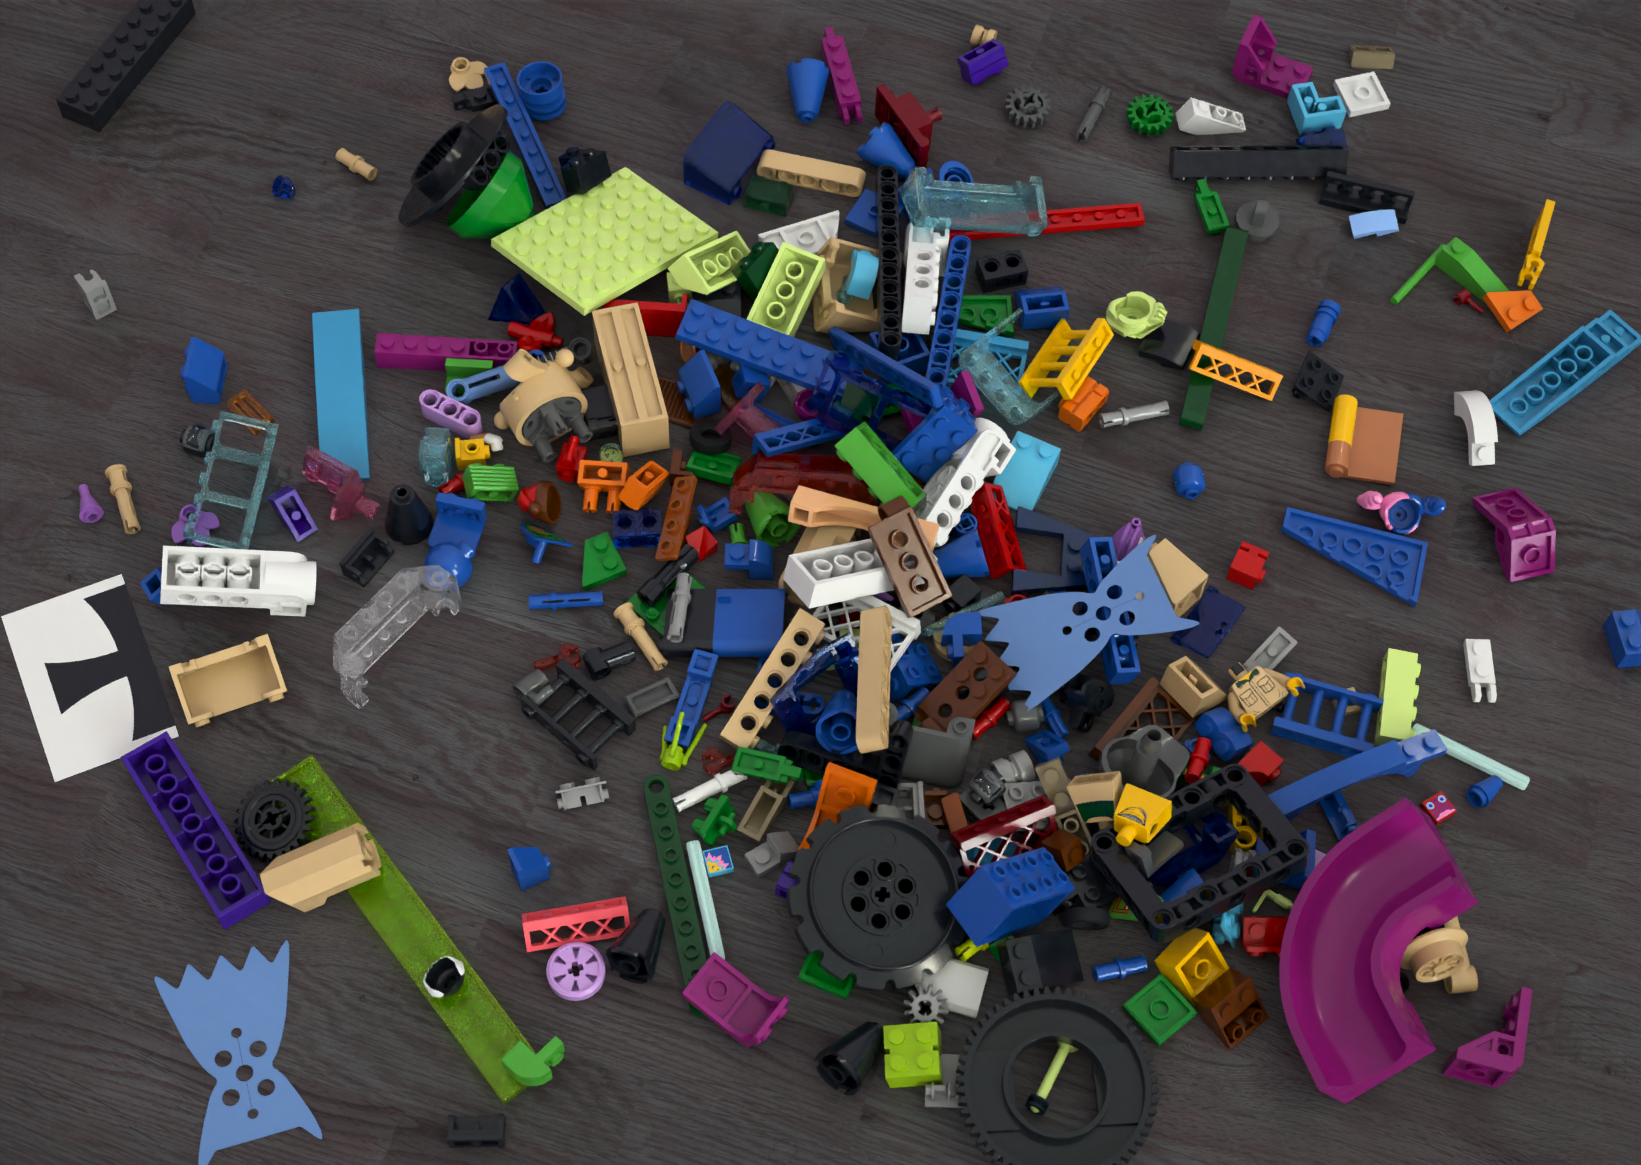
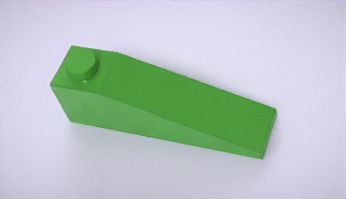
(1468, 269)

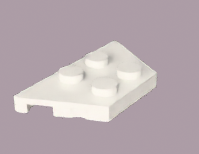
(807, 234)

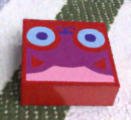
(1438, 808)

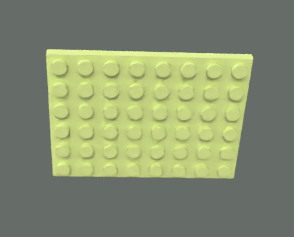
(603, 240)

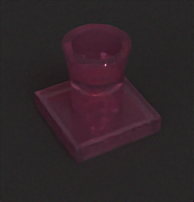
(748, 415)

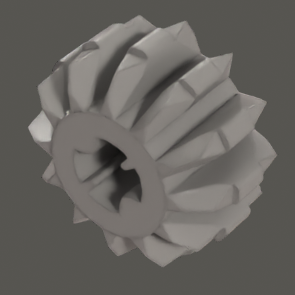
(917, 1006)

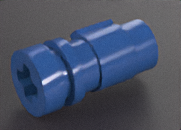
(1322, 323)

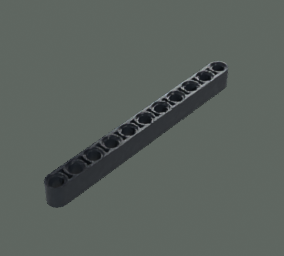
(888, 252)

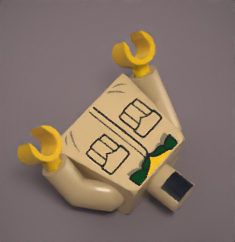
(1257, 692)

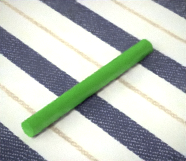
(1415, 278)

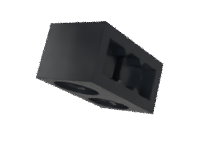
(1001, 271)

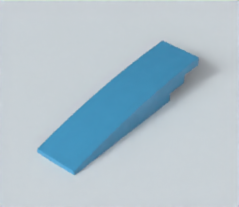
(1564, 372)
(341, 388)

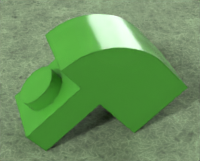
(532, 1068)

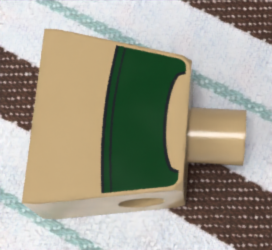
(1096, 796)

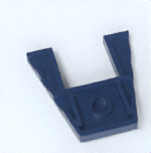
(1071, 564)

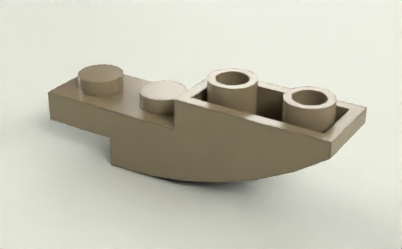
(1055, 782)

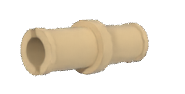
(356, 164)

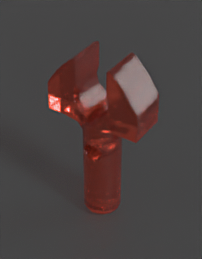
(566, 649)
(721, 760)

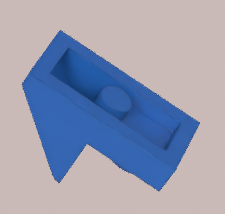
(1046, 746)

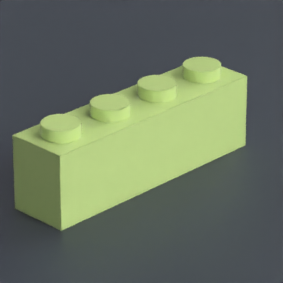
(1398, 693)

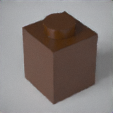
(1065, 849)

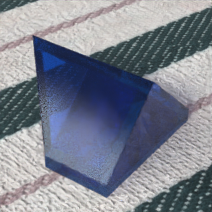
(516, 303)

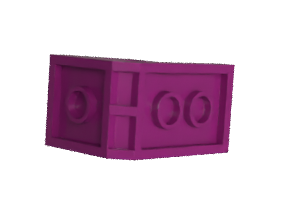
(1261, 67)
(1522, 533)
(1483, 1060)

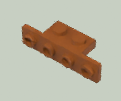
(676, 519)

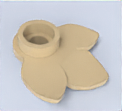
(466, 74)

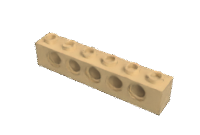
(803, 624)

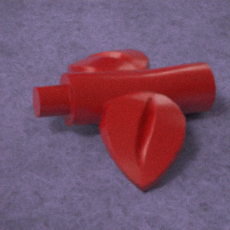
(537, 334)

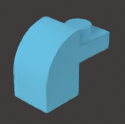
(862, 274)

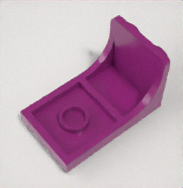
(734, 1002)

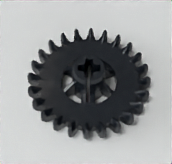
(274, 819)

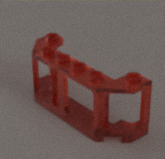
(788, 470)

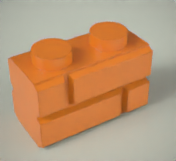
(1084, 404)
(643, 485)

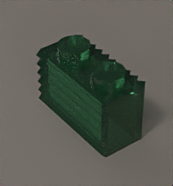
(768, 195)

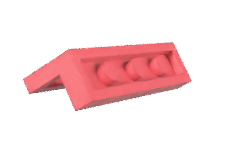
(573, 915)

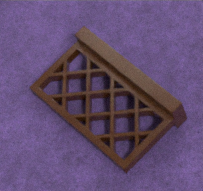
(1136, 708)

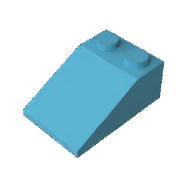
(1027, 471)

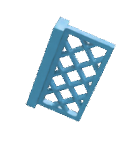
(998, 346)

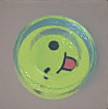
(611, 452)

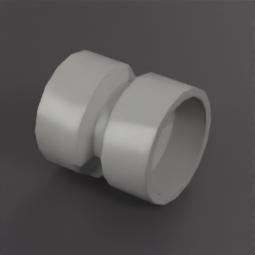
(1015, 769)

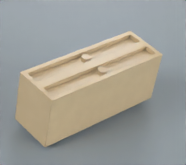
(631, 379)

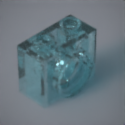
(436, 456)

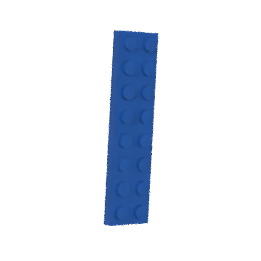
(757, 347)

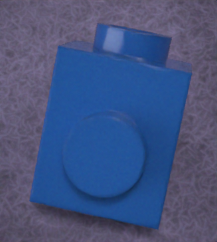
(717, 515)

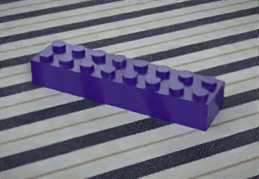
(195, 830)

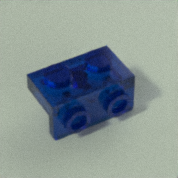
(1328, 136)

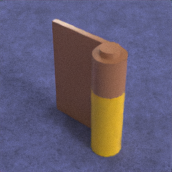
(1363, 442)

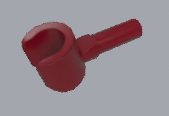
(1464, 296)
(723, 707)

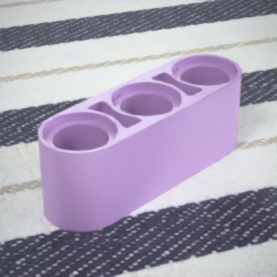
(444, 406)

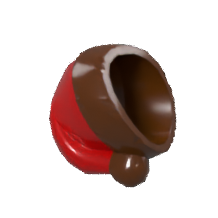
(541, 502)

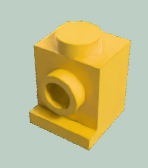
(471, 452)

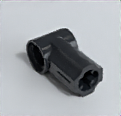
(602, 661)

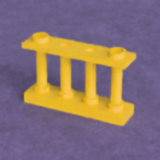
(1078, 366)

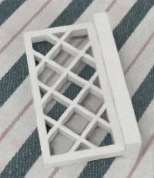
(900, 623)

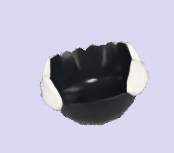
(444, 977)

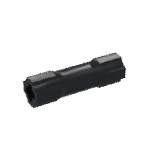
(656, 587)

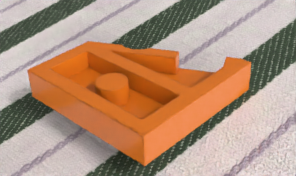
(1512, 307)

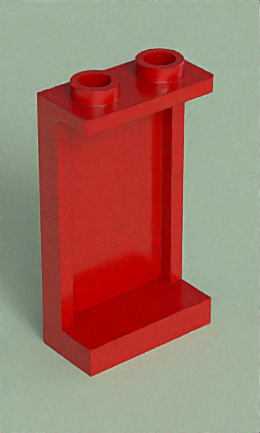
(657, 317)

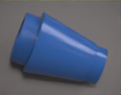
(1484, 791)

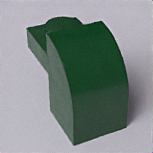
(859, 401)

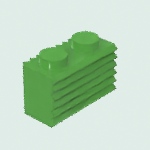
(490, 482)

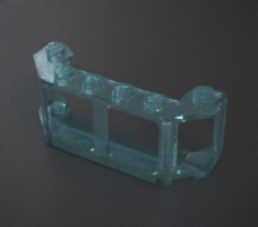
(251, 505)

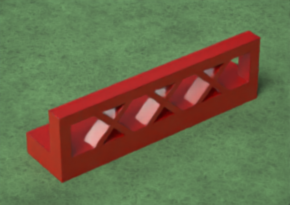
(993, 531)

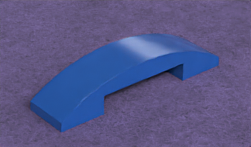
(693, 696)

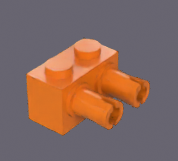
(602, 477)

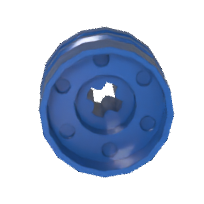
(542, 90)

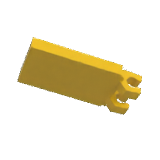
(1535, 246)

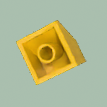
(1192, 963)

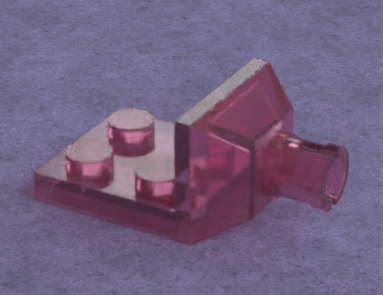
(339, 480)

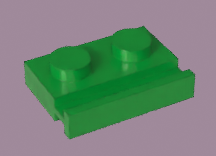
(714, 467)

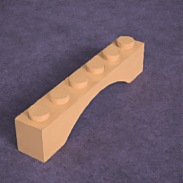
(819, 508)

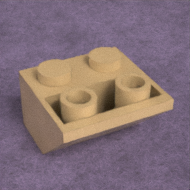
(1191, 687)

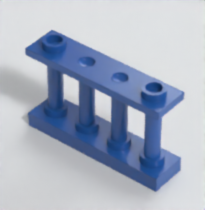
(1330, 740)

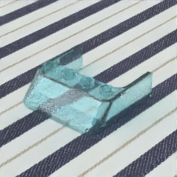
(997, 383)

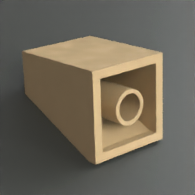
(1178, 576)

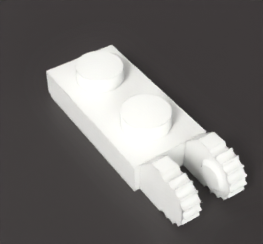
(1480, 668)

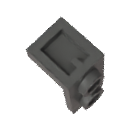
(1155, 854)

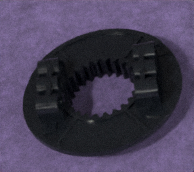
(455, 163)

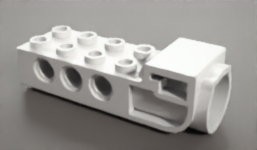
(924, 261)
(962, 475)
(238, 579)

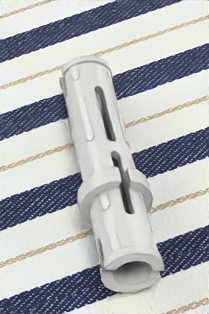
(718, 784)

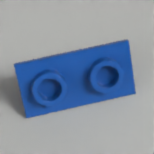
(1339, 815)

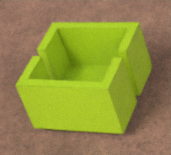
(911, 1054)

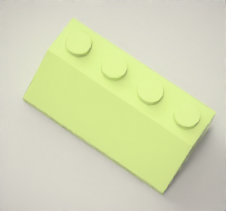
(710, 265)
(788, 289)

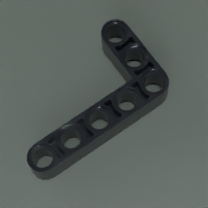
(880, 768)

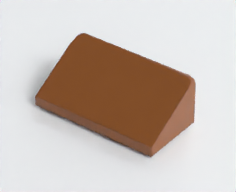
(954, 812)

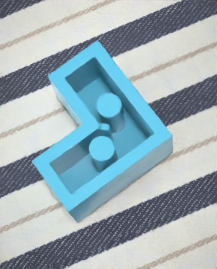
(1314, 112)

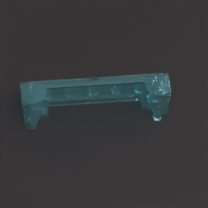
(975, 205)

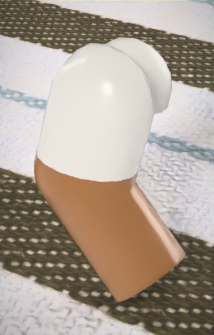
(494, 440)

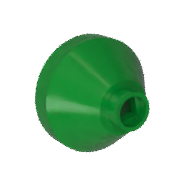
(495, 206)

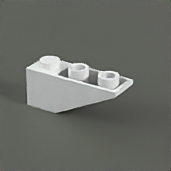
(1205, 119)

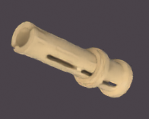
(121, 490)
(634, 627)

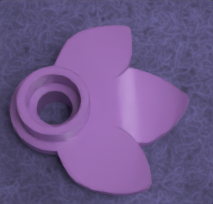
(207, 522)

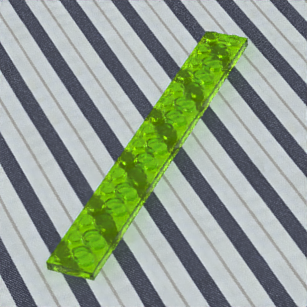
(417, 939)

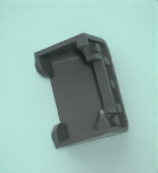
(937, 755)

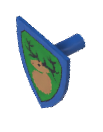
(539, 537)

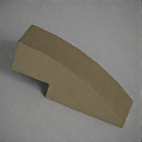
(765, 808)

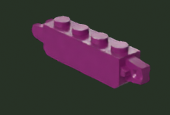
(841, 77)

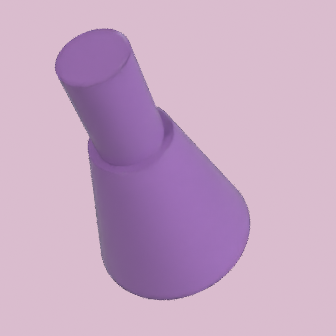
(90, 510)

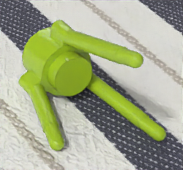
(672, 757)

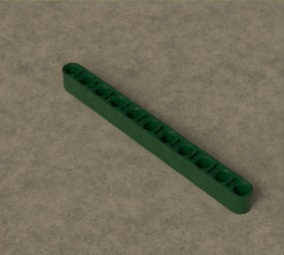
(1214, 324)

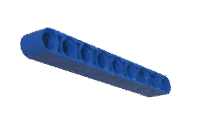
(951, 295)

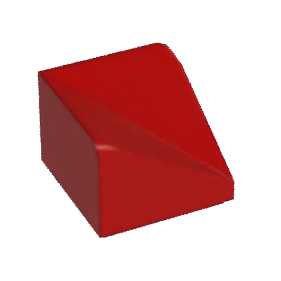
(703, 542)

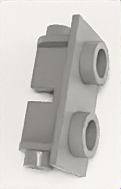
(591, 790)

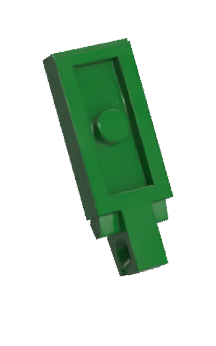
(1210, 208)
(765, 766)

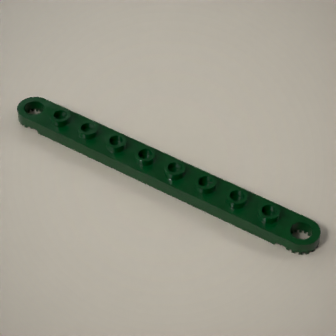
(675, 881)

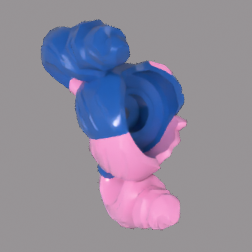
(1406, 504)

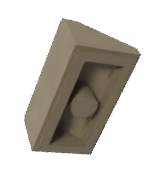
(1371, 57)

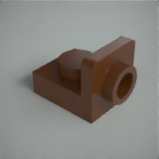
(678, 466)
(933, 807)

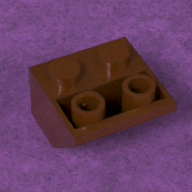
(1230, 1007)

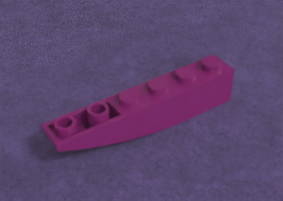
(430, 352)

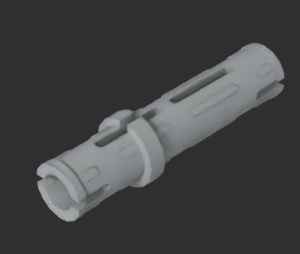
(1124, 416)
(680, 599)

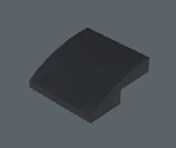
(1169, 344)

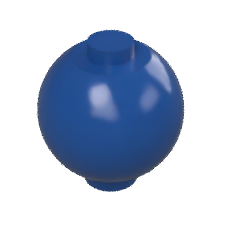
(452, 558)

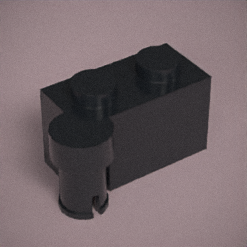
(599, 413)

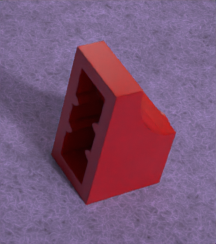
(1262, 764)

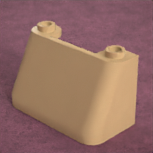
(827, 311)
(228, 680)

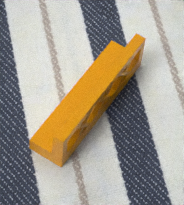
(1235, 361)

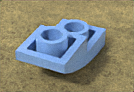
(1374, 222)

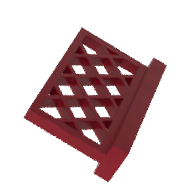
(1004, 823)

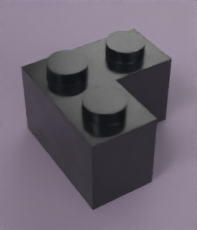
(583, 169)

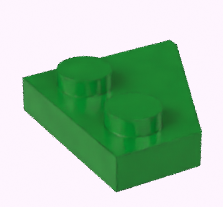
(601, 562)

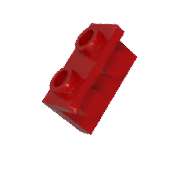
(1262, 934)

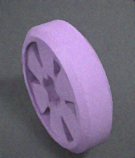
(580, 986)

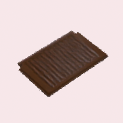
(675, 404)

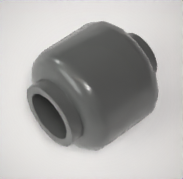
(1023, 720)

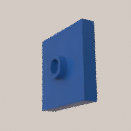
(863, 213)

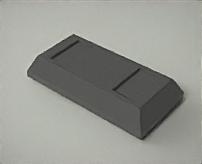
(651, 696)

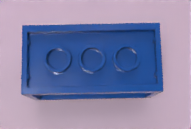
(1010, 896)

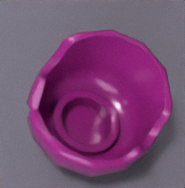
(801, 409)

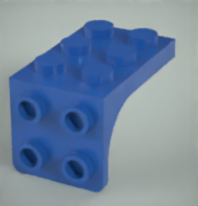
(937, 436)

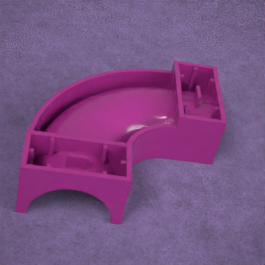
(1349, 944)

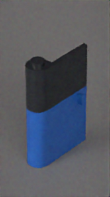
(728, 623)

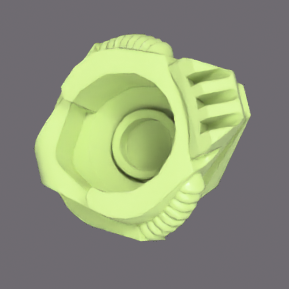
(1135, 315)

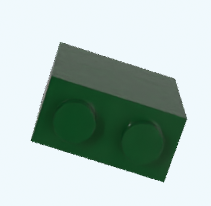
(755, 267)

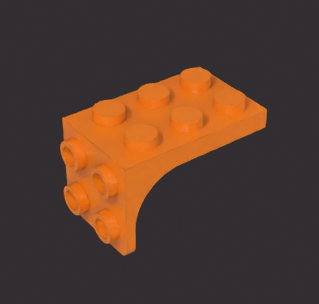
(838, 792)

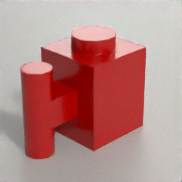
(569, 460)
(1248, 565)

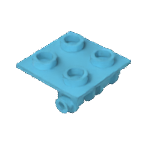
(1227, 926)

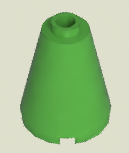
(770, 519)

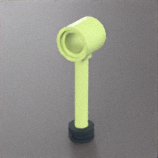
(1037, 1102)

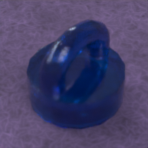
(283, 187)

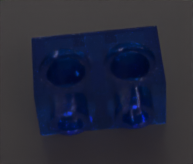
(637, 534)

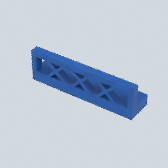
(793, 437)

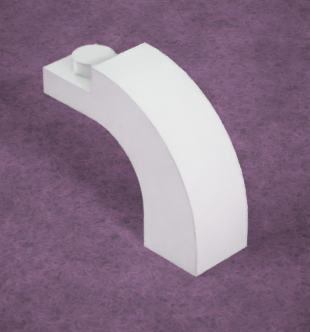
(1480, 425)

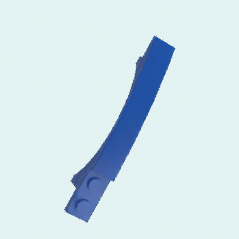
(1389, 758)

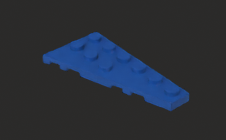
(1376, 555)

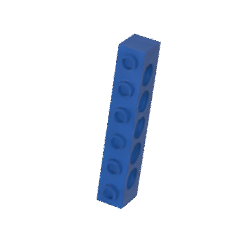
(1120, 652)

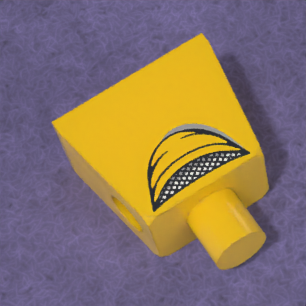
(1140, 815)

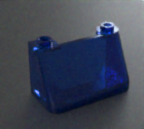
(725, 153)

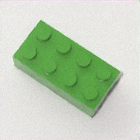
(878, 466)

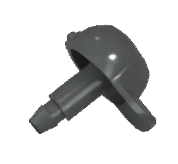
(1146, 760)

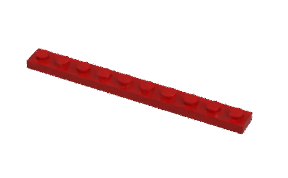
(1075, 220)

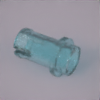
(841, 295)

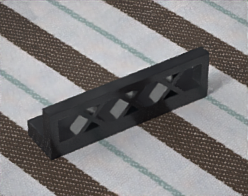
(1364, 200)

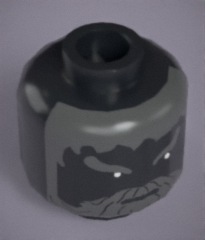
(197, 440)
(987, 786)

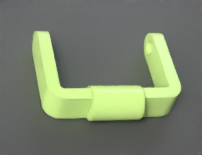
(1277, 898)

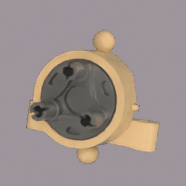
(545, 401)

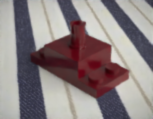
(908, 121)

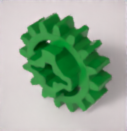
(1149, 115)

